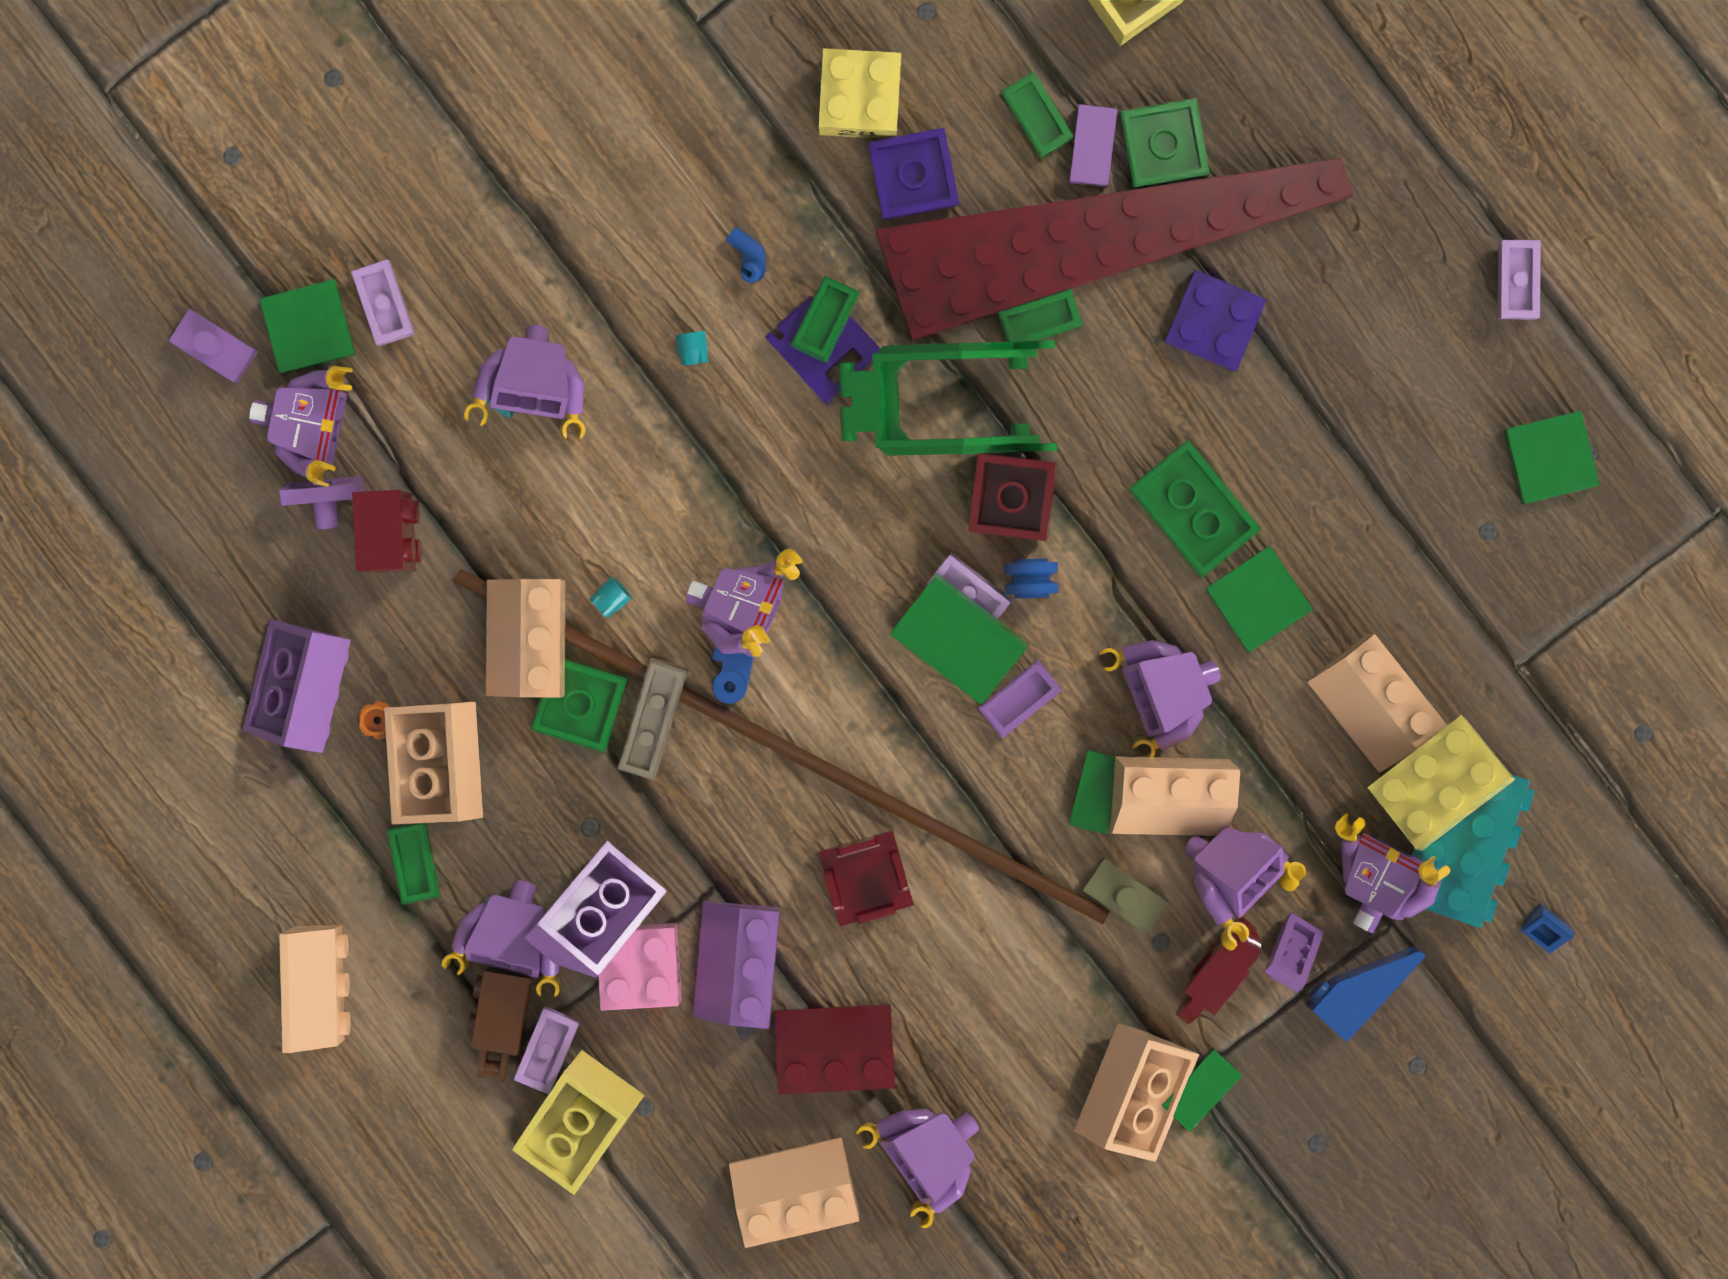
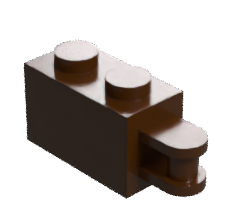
(499, 1018)

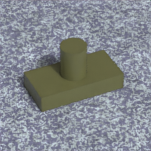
(1124, 895)

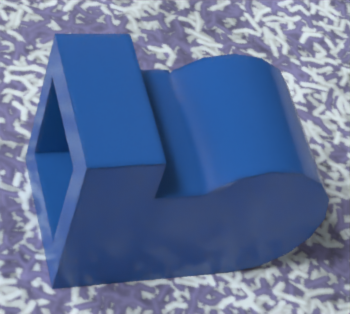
(734, 677)

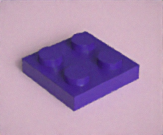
(913, 174)
(1215, 321)

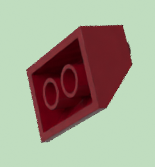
(834, 1049)

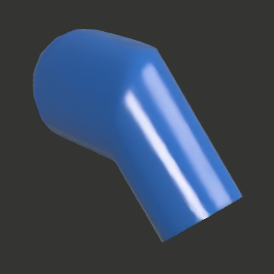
(752, 255)

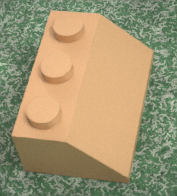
(525, 638)
(1376, 703)
(433, 763)
(1173, 795)
(313, 987)
(1129, 1091)
(793, 1192)

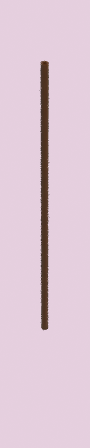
(826, 770)

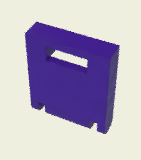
(813, 370)

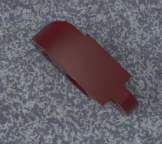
(1219, 974)

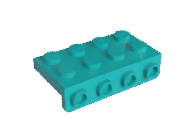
(1477, 854)

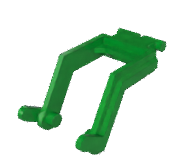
(877, 399)

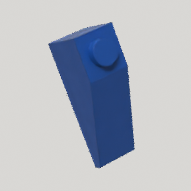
(1356, 994)

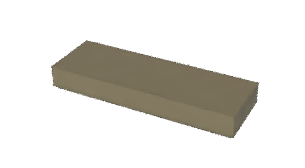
(652, 719)

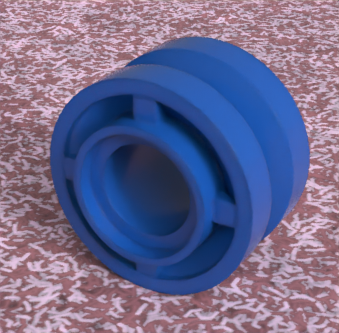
(1031, 578)

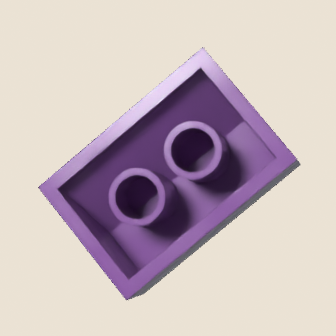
(296, 686)
(596, 913)
(736, 964)

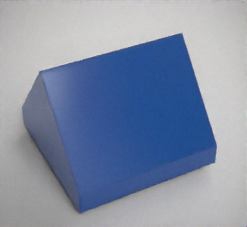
(1547, 929)

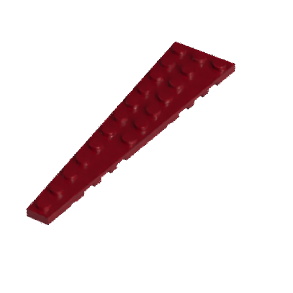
(1004, 258)

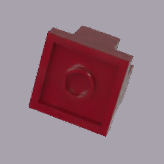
(866, 879)

